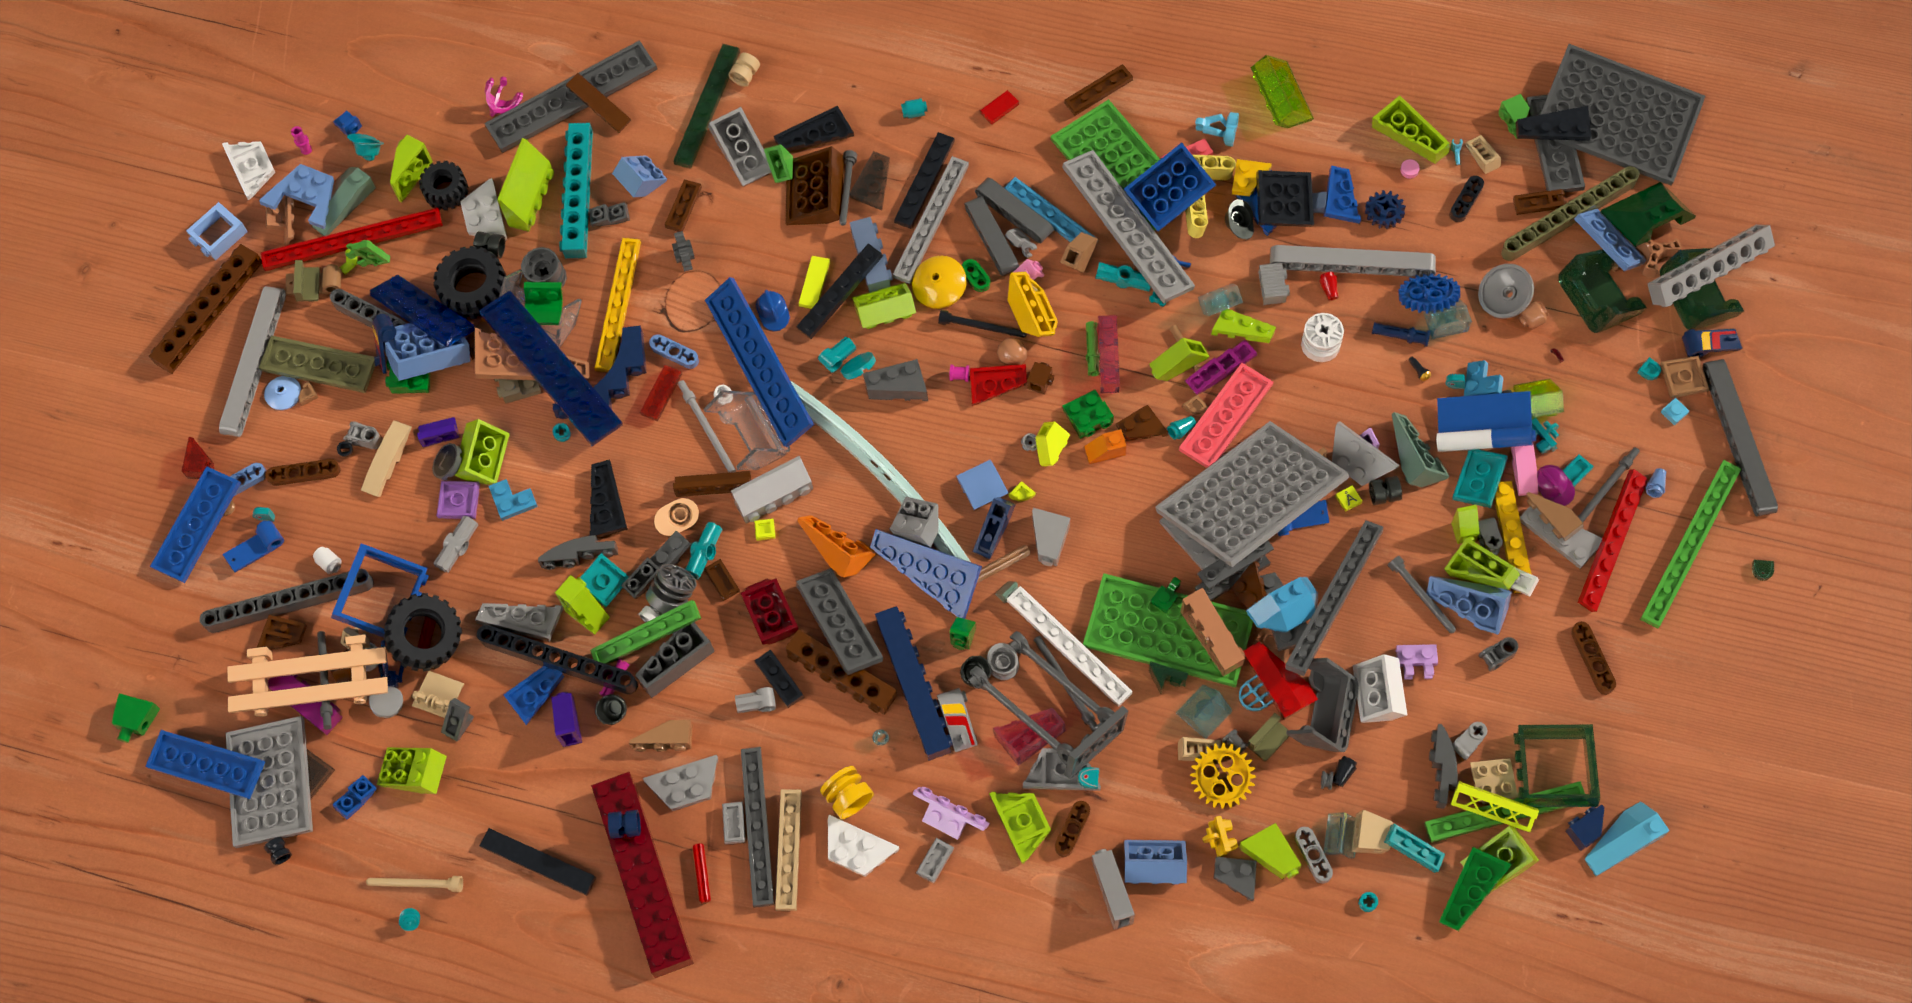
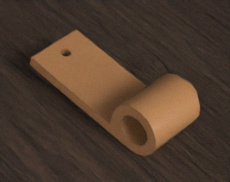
(328, 281)

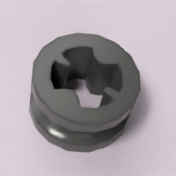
(1326, 780)

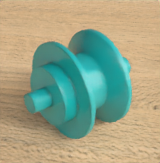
(409, 919)

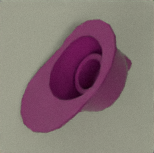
(1555, 485)

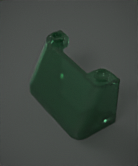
(1596, 293)
(1705, 305)

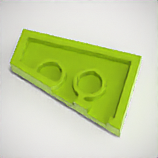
(1240, 325)

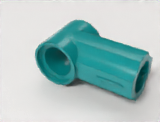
(834, 357)

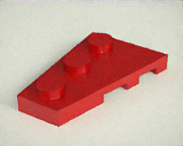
(995, 381)

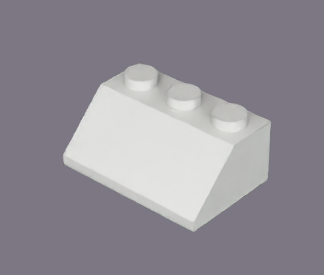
(1380, 689)

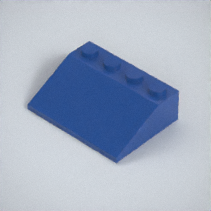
(1169, 187)

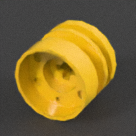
(846, 792)

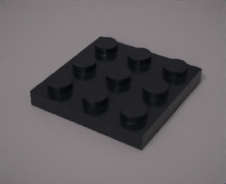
(1284, 198)

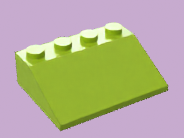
(525, 186)

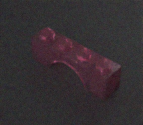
(1108, 354)

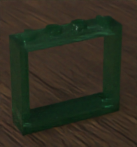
(1573, 731)

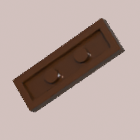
(683, 206)

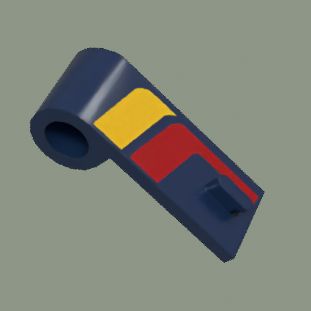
(383, 331)
(1704, 341)

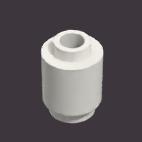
(327, 560)

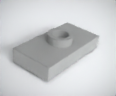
(733, 823)
(935, 860)

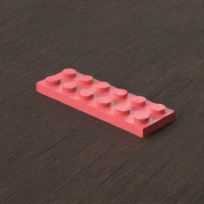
(1226, 416)

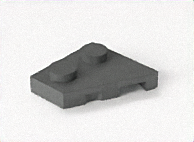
(1237, 875)

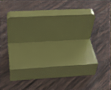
(306, 282)
(1268, 738)

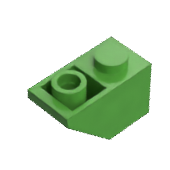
(1513, 109)

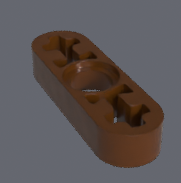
(1073, 813)

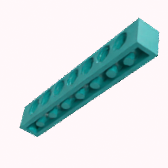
(578, 246)

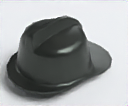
(1240, 219)

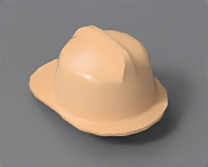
(676, 516)

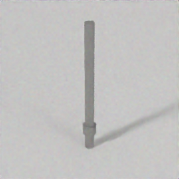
(690, 399)

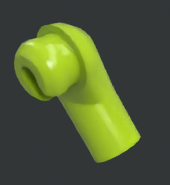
(349, 265)

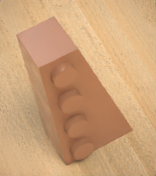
(1212, 632)

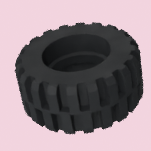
(461, 264)
(428, 607)

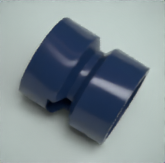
(624, 824)

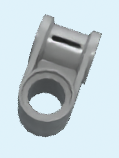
(360, 435)
(1468, 742)

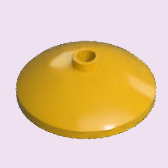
(944, 290)

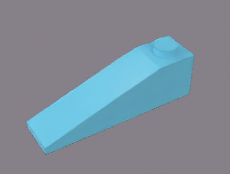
(1629, 834)

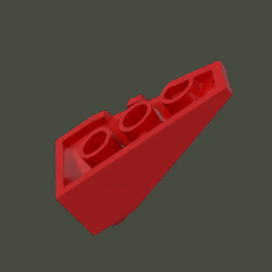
(1285, 688)

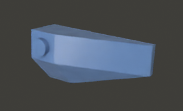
(1476, 602)

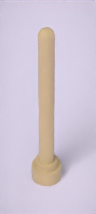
(454, 884)

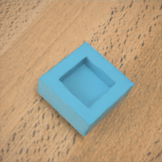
(1675, 411)

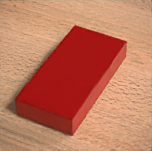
(999, 107)

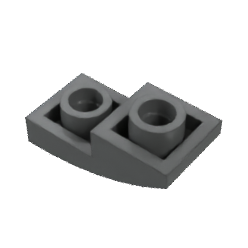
(610, 215)

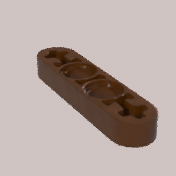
(303, 475)
(1597, 656)

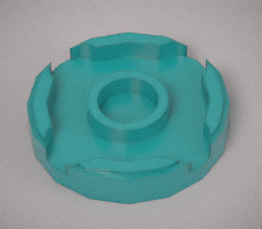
(855, 366)

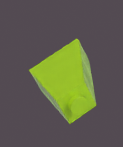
(1178, 359)
(1272, 852)

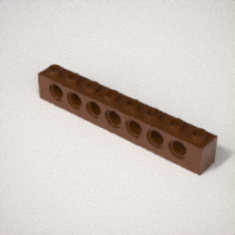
(205, 317)

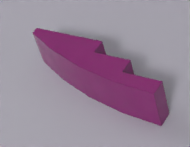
(1220, 367)

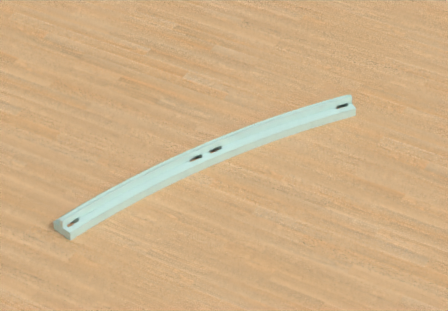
(865, 452)

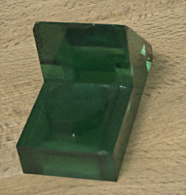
(1162, 673)

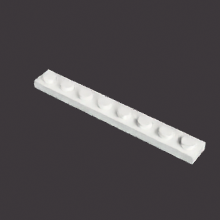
(1069, 646)

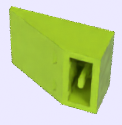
(412, 769)

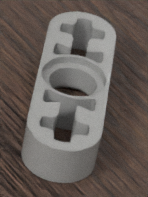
(1314, 870)

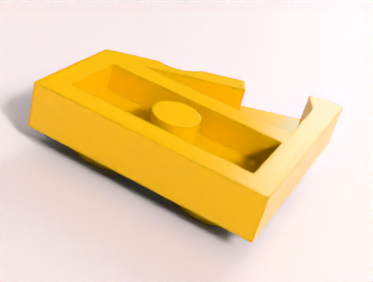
(1245, 176)

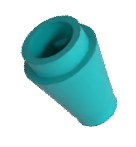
(1181, 427)

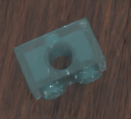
(1220, 299)

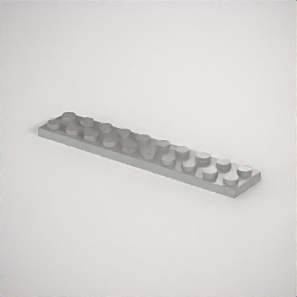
(1128, 226)

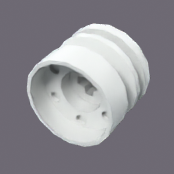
(1322, 337)

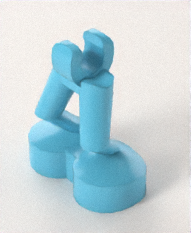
(1230, 131)

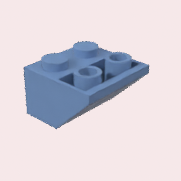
(638, 175)

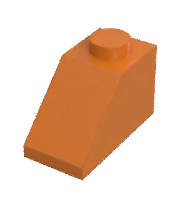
(1106, 447)

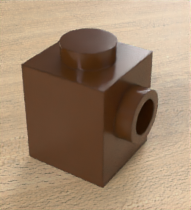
(1040, 377)

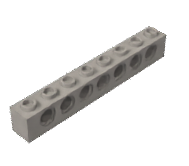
(1711, 265)

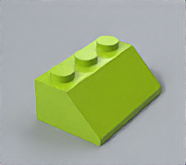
(884, 305)
(482, 452)

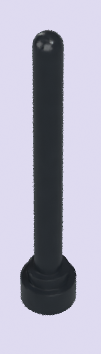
(947, 318)

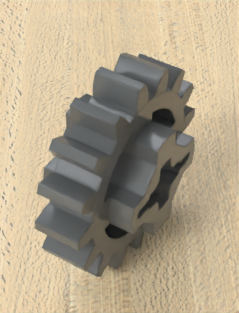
(683, 251)

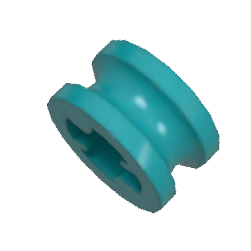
(566, 436)
(1363, 906)

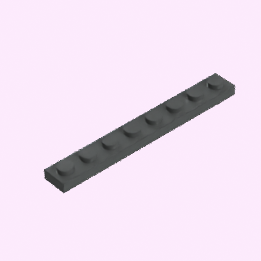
(757, 827)

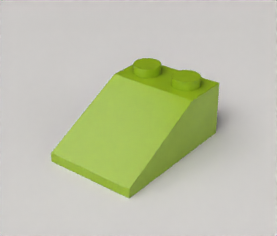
(408, 164)
(1511, 848)

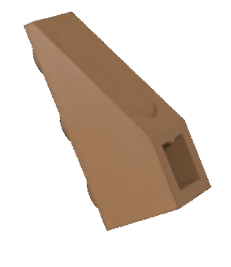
(1560, 517)
(669, 735)

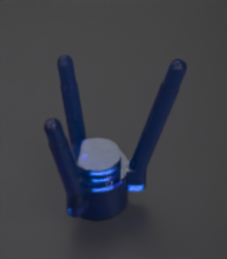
(392, 677)

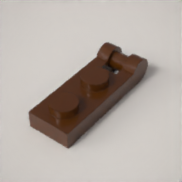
(1539, 201)

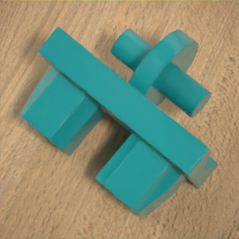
(1548, 442)

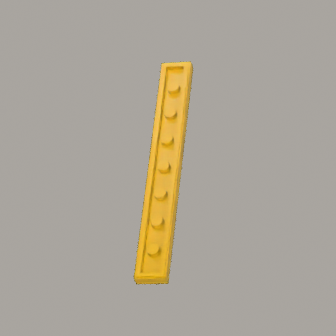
(617, 304)

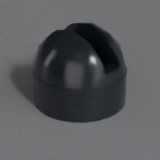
(344, 445)

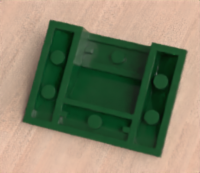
(1645, 211)

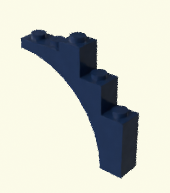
(629, 361)

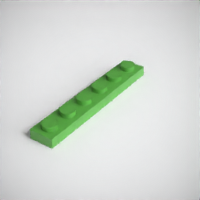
(646, 633)

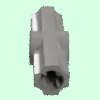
(455, 544)

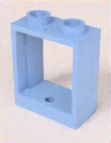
(225, 241)

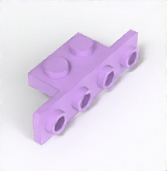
(947, 816)

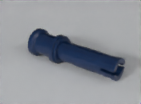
(1411, 335)

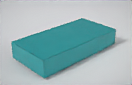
(1578, 469)

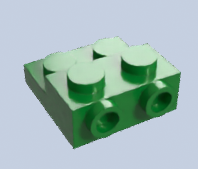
(415, 384)
(1088, 414)

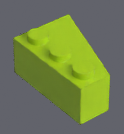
(1481, 566)
(581, 604)

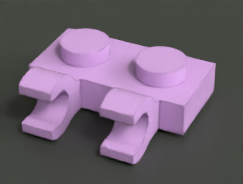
(1417, 656)

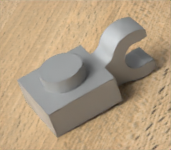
(1019, 239)

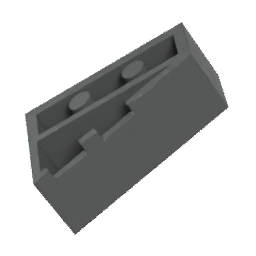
(896, 382)

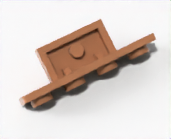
(282, 218)

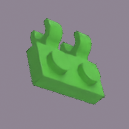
(369, 252)

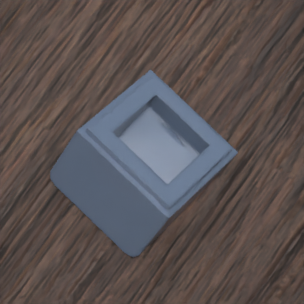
(1319, 202)

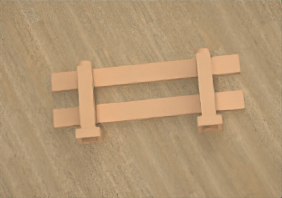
(262, 669)

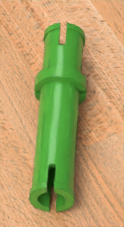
(1092, 355)

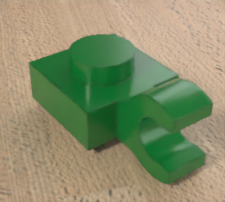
(1165, 597)

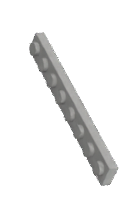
(931, 219)

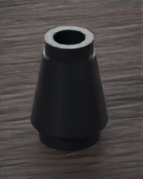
(1344, 770)

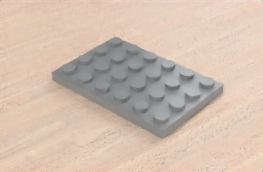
(282, 793)

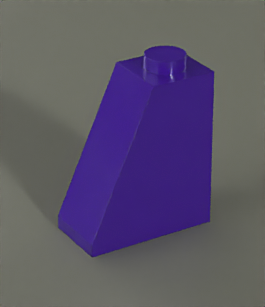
(566, 719)

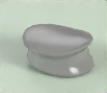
(1003, 661)
(386, 704)

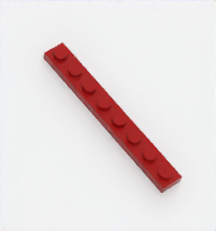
(1612, 540)

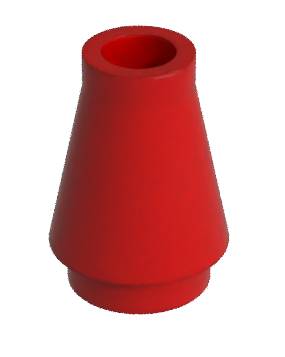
(1329, 284)

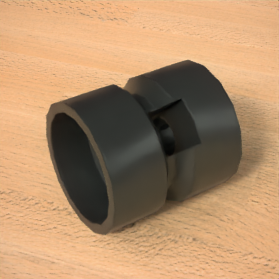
(493, 243)
(1385, 490)

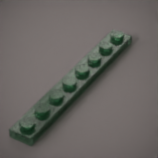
(706, 106)

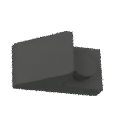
(456, 719)

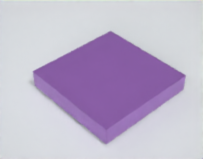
(458, 499)

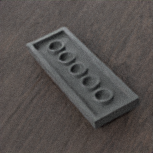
(1557, 160)
(839, 621)

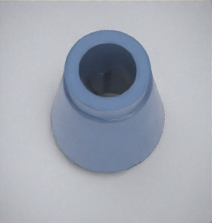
(1656, 484)

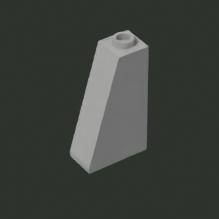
(1113, 889)

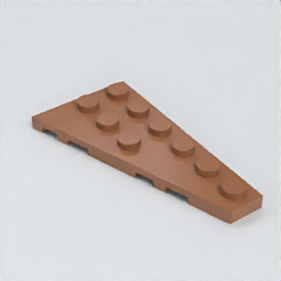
(497, 361)

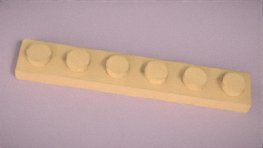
(788, 850)

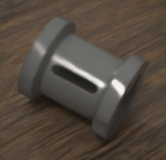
(1233, 738)

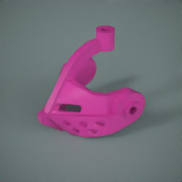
(495, 103)

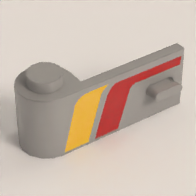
(957, 719)

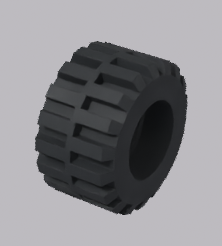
(438, 174)

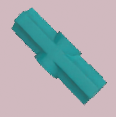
(1113, 274)
(703, 550)

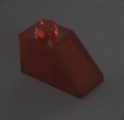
(195, 460)

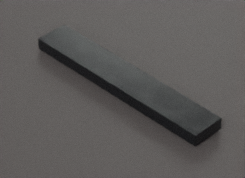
(537, 861)

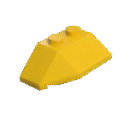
(1030, 306)

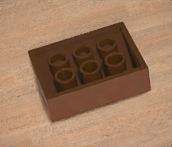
(815, 188)

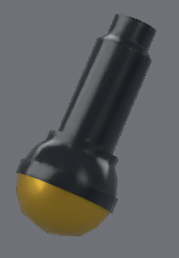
(1423, 373)

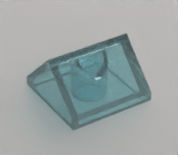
(1205, 710)

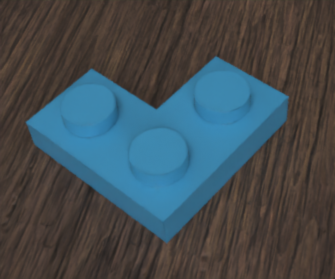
(1479, 383)
(509, 504)

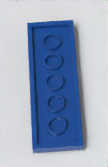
(195, 524)
(205, 764)

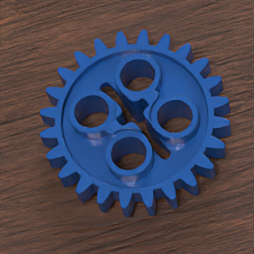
(1429, 293)

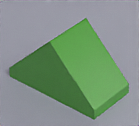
(780, 162)

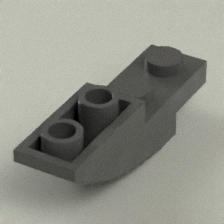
(570, 552)
(644, 575)
(1443, 758)

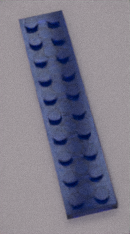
(551, 368)

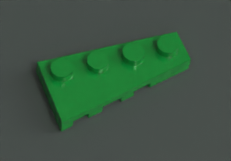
(1474, 884)

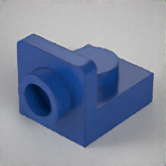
(347, 123)

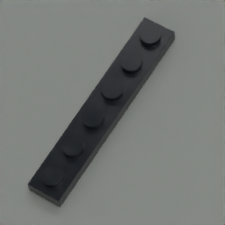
(924, 180)
(839, 291)

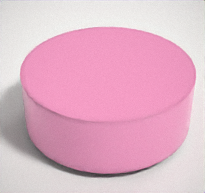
(1409, 169)

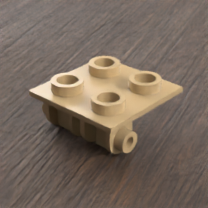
(436, 693)
(1495, 777)

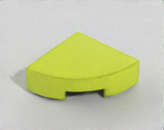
(1022, 492)

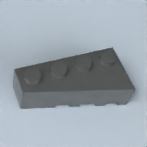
(675, 658)

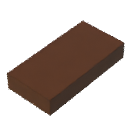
(722, 580)

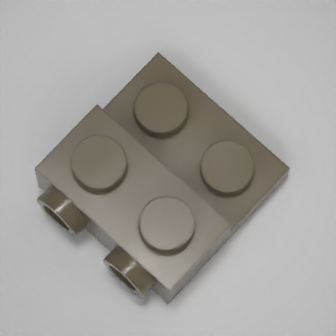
(517, 389)

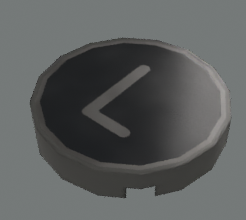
(447, 461)

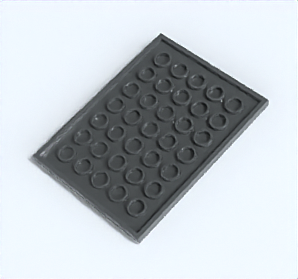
(1631, 113)

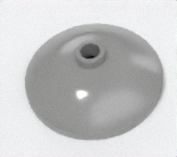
(1499, 283)

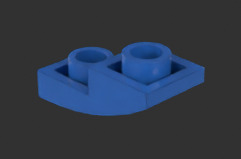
(355, 798)

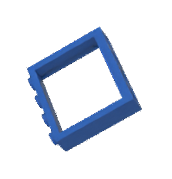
(383, 557)

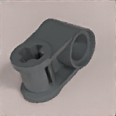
(1489, 535)
(1496, 655)

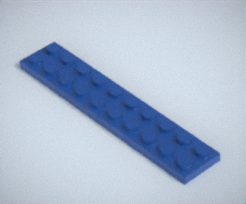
(759, 362)

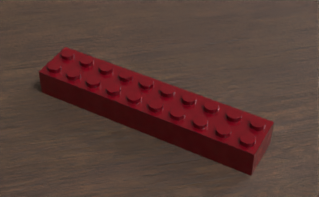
(644, 880)

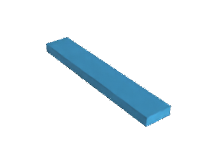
(1061, 222)

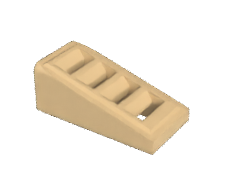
(1489, 163)
(1191, 742)

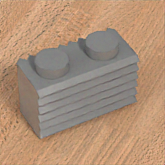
(1272, 283)

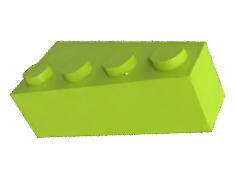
(1411, 130)

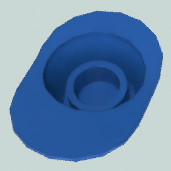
(772, 311)

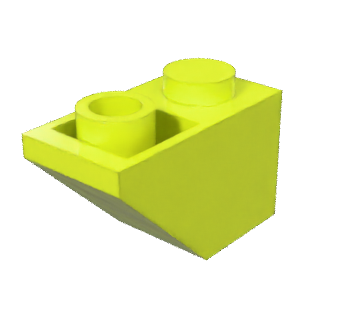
(1050, 442)

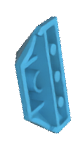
(1286, 606)

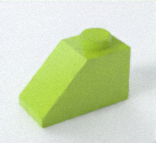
(1466, 524)

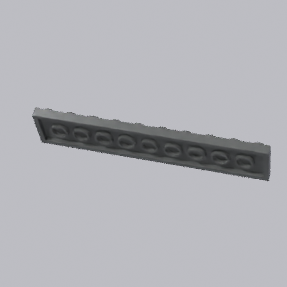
(560, 103)

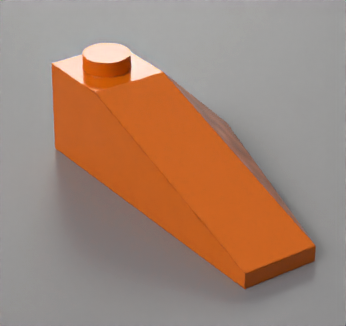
(838, 551)

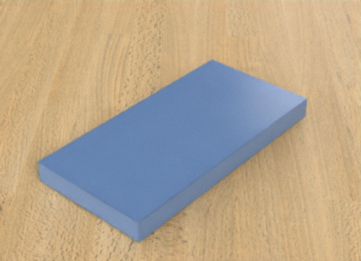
(1610, 239)

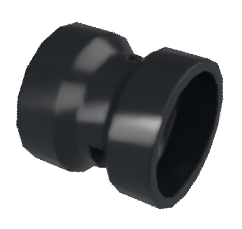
(277, 850)

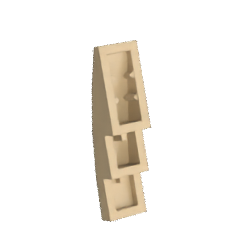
(386, 458)

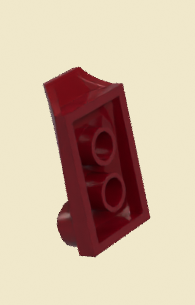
(769, 611)

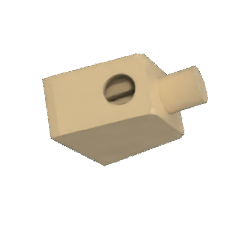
(1370, 833)

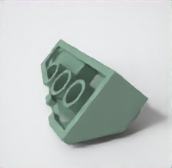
(346, 195)

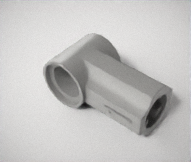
(761, 700)

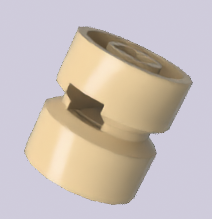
(745, 67)

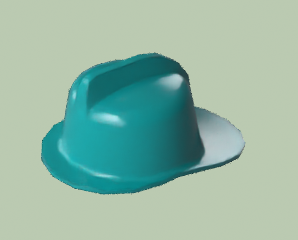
(365, 145)

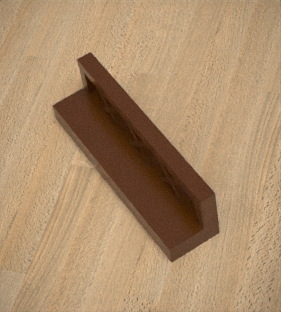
(709, 483)

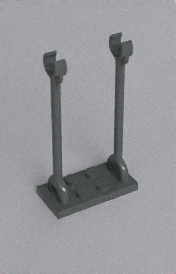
(1075, 759)

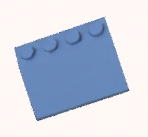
(417, 353)

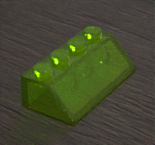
(1281, 92)

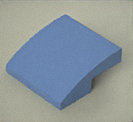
(982, 484)

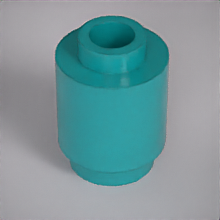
(914, 108)

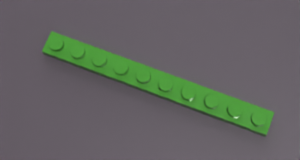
(1690, 544)

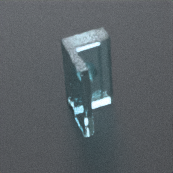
(1339, 834)

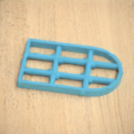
(1253, 690)

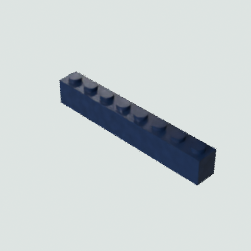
(913, 684)

